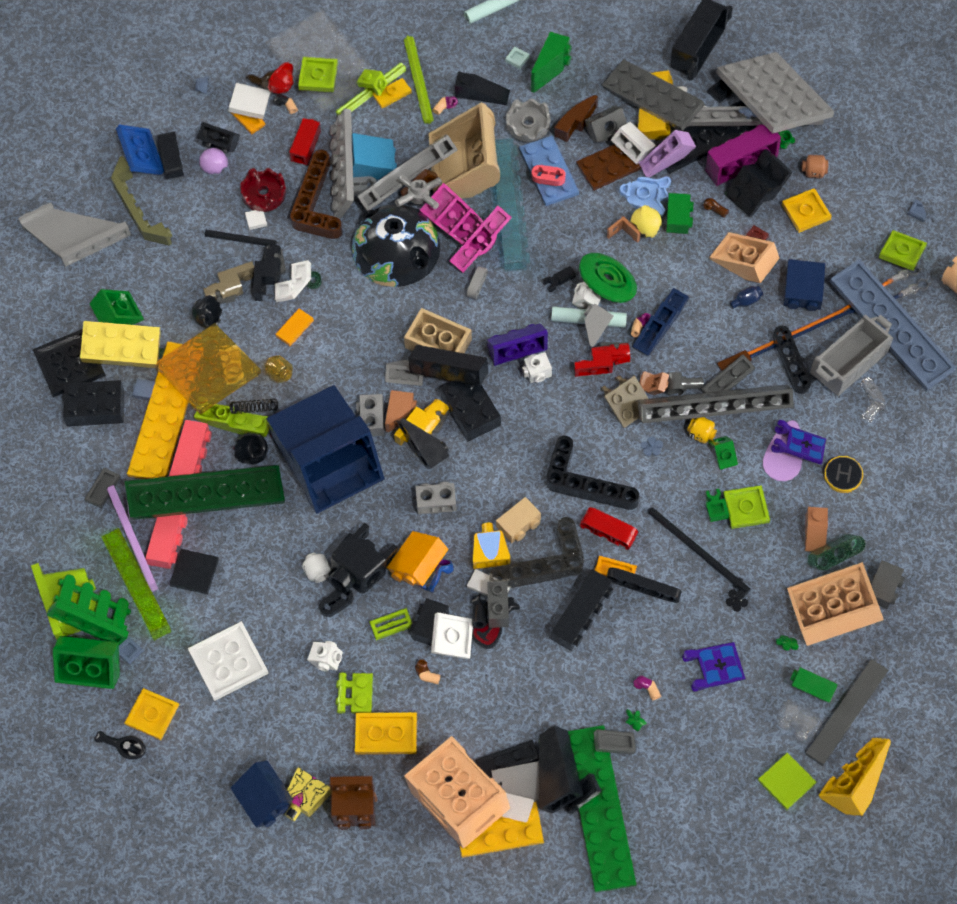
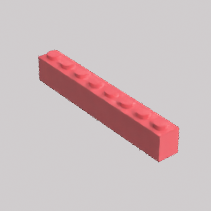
(187, 461)

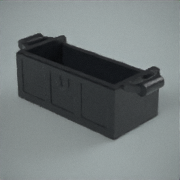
(699, 37)

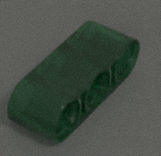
(845, 552)

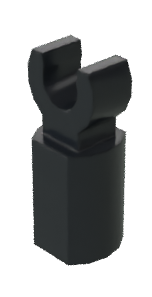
(559, 278)
(479, 612)

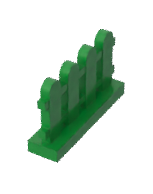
(86, 620)

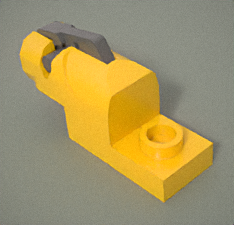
(429, 420)

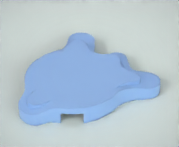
(647, 192)

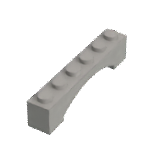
(411, 168)

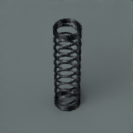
(237, 408)

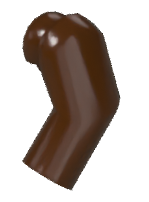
(711, 204)

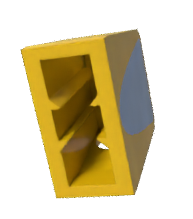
(490, 548)

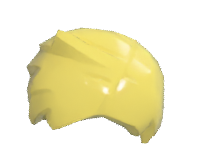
(647, 220)

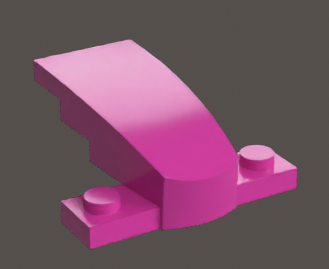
(465, 225)

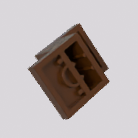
(353, 802)

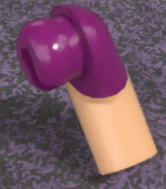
(445, 103)
(639, 324)
(648, 684)

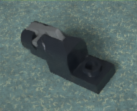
(268, 270)

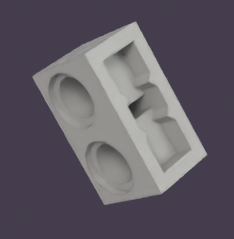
(373, 415)
(436, 503)

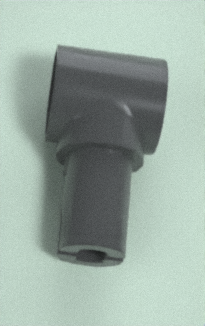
(680, 383)

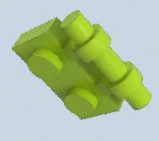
(361, 693)

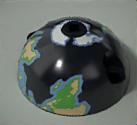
(389, 241)

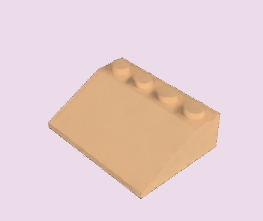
(835, 604)

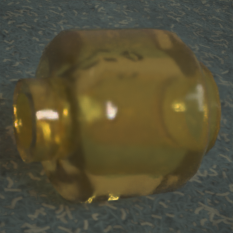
(278, 369)

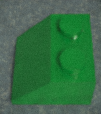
(116, 307)

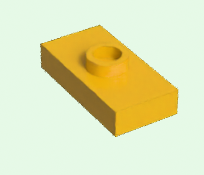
(393, 93)

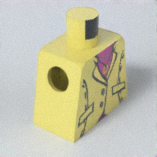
(307, 794)

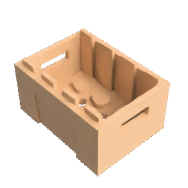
(464, 815)

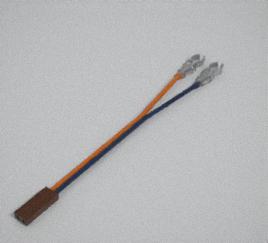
(902, 275)

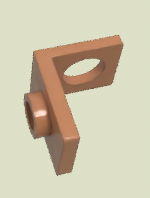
(629, 227)

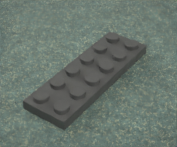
(653, 95)

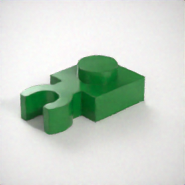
(716, 507)

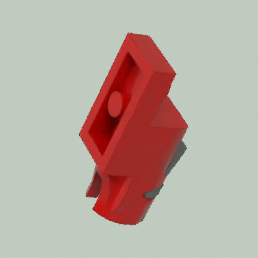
(603, 359)

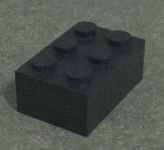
(93, 403)
(470, 409)

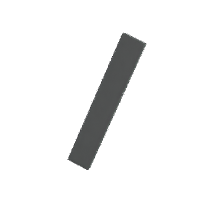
(847, 712)

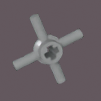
(418, 192)

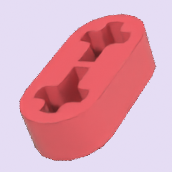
(548, 175)

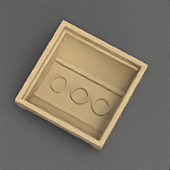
(475, 162)

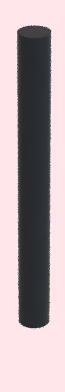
(239, 238)

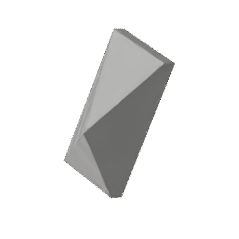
(399, 373)

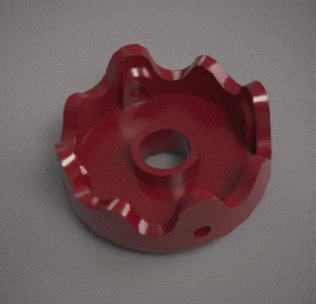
(259, 180)

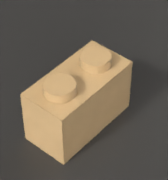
(519, 520)

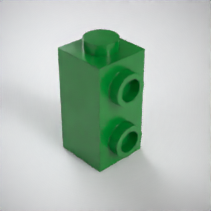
(813, 684)

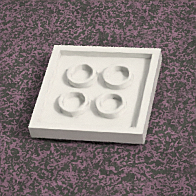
(228, 661)

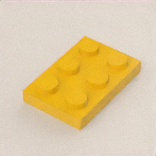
(386, 733)

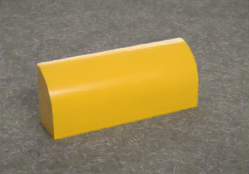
(650, 125)

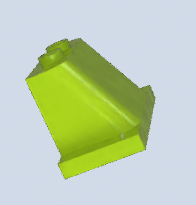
(49, 589)

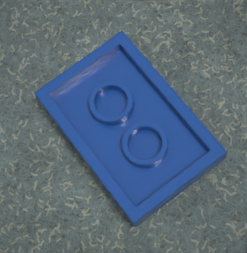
(140, 149)

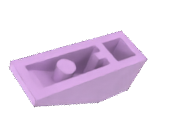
(668, 152)

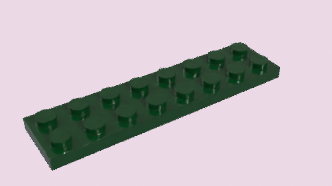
(204, 492)

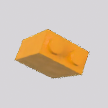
(417, 558)

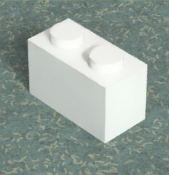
(633, 142)

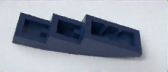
(661, 322)

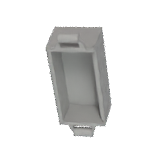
(853, 354)

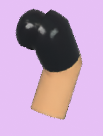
(282, 99)

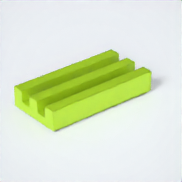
(394, 630)

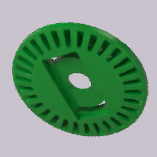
(619, 289)

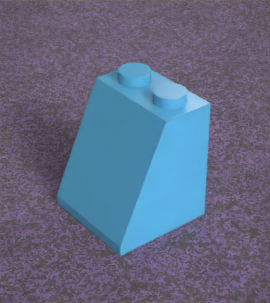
(372, 156)

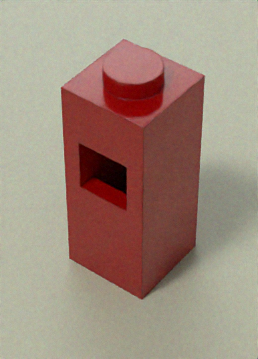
(305, 141)

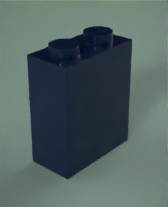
(804, 285)
(262, 794)

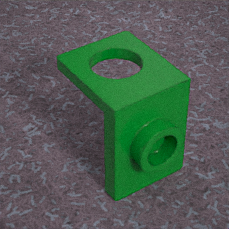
(724, 452)

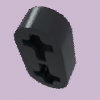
(338, 606)

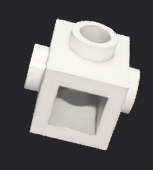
(585, 296)
(537, 368)
(325, 656)

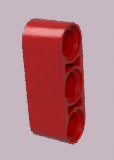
(609, 527)

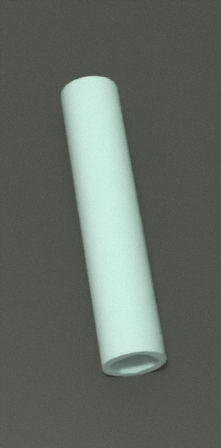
(485, 9)
(577, 316)

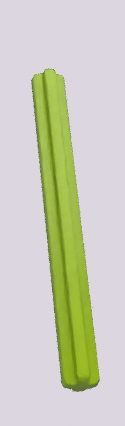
(418, 80)

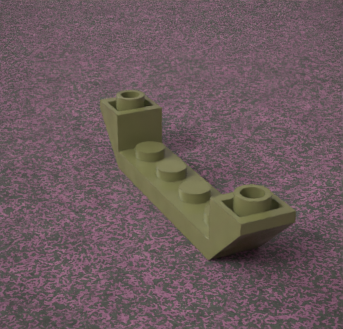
(156, 233)

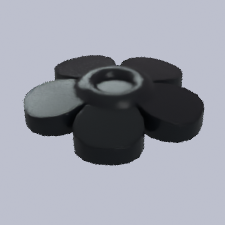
(736, 599)

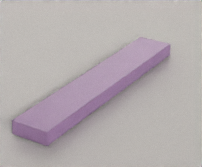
(132, 538)

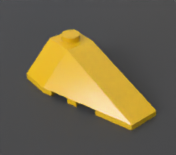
(857, 785)

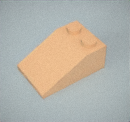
(746, 256)

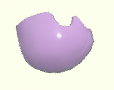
(213, 161)

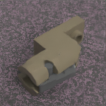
(229, 283)

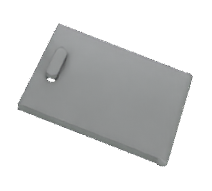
(519, 780)

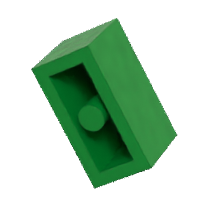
(679, 213)

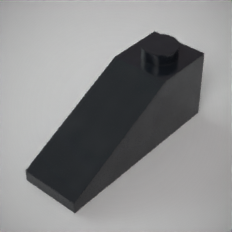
(480, 89)
(425, 445)

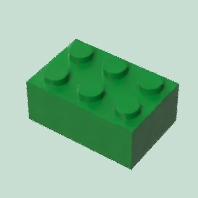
(86, 662)

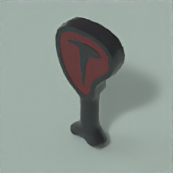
(489, 637)

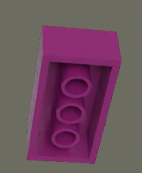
(727, 159)

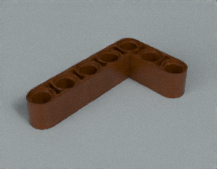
(310, 198)

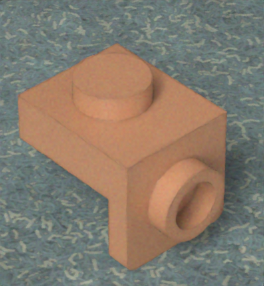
(655, 383)

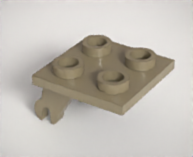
(625, 399)

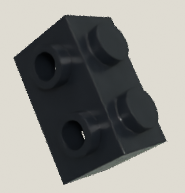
(218, 136)

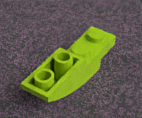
(222, 418)

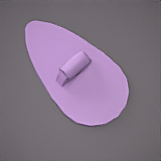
(782, 465)

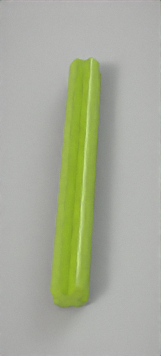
(367, 93)

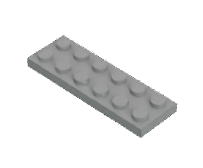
(342, 164)

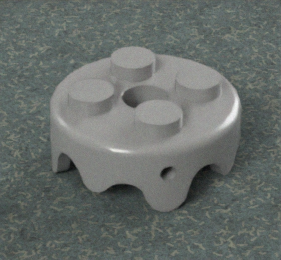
(531, 111)

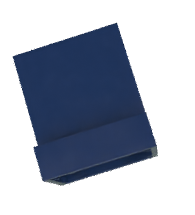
(326, 448)

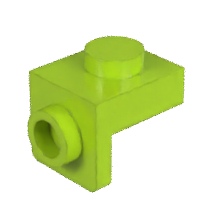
(372, 79)

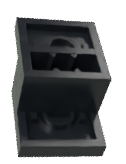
(758, 182)

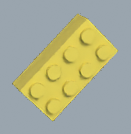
(120, 344)

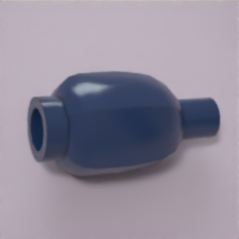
(747, 297)

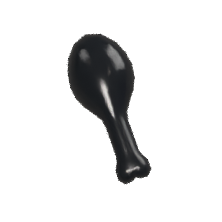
(128, 746)

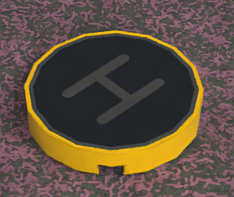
(843, 474)

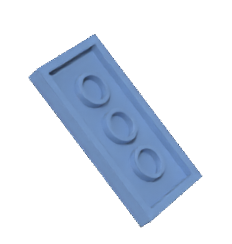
(547, 153)

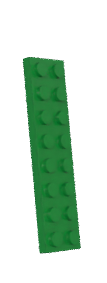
(602, 817)

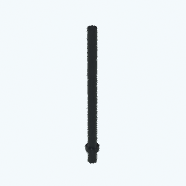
(737, 582)

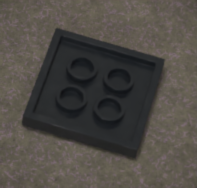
(62, 363)

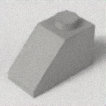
(596, 322)

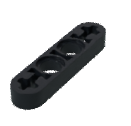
(792, 359)
(644, 585)

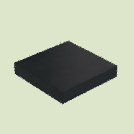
(194, 571)

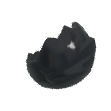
(206, 311)
(251, 448)

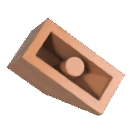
(400, 406)
(815, 528)

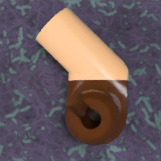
(424, 673)

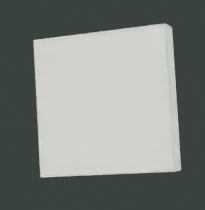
(249, 101)
(452, 636)

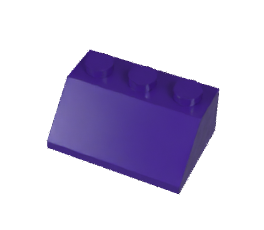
(518, 343)

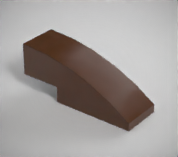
(575, 118)

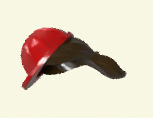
(275, 81)

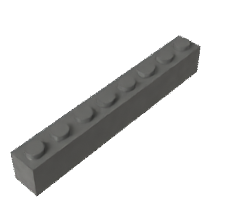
(715, 403)

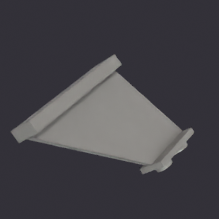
(72, 234)

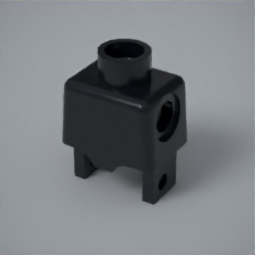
(358, 563)

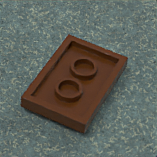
(606, 166)

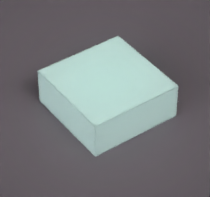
(517, 58)

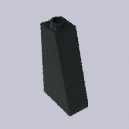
(557, 771)

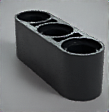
(170, 155)

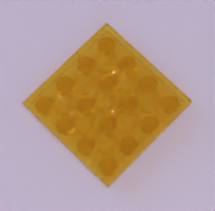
(207, 368)

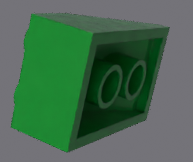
(551, 60)

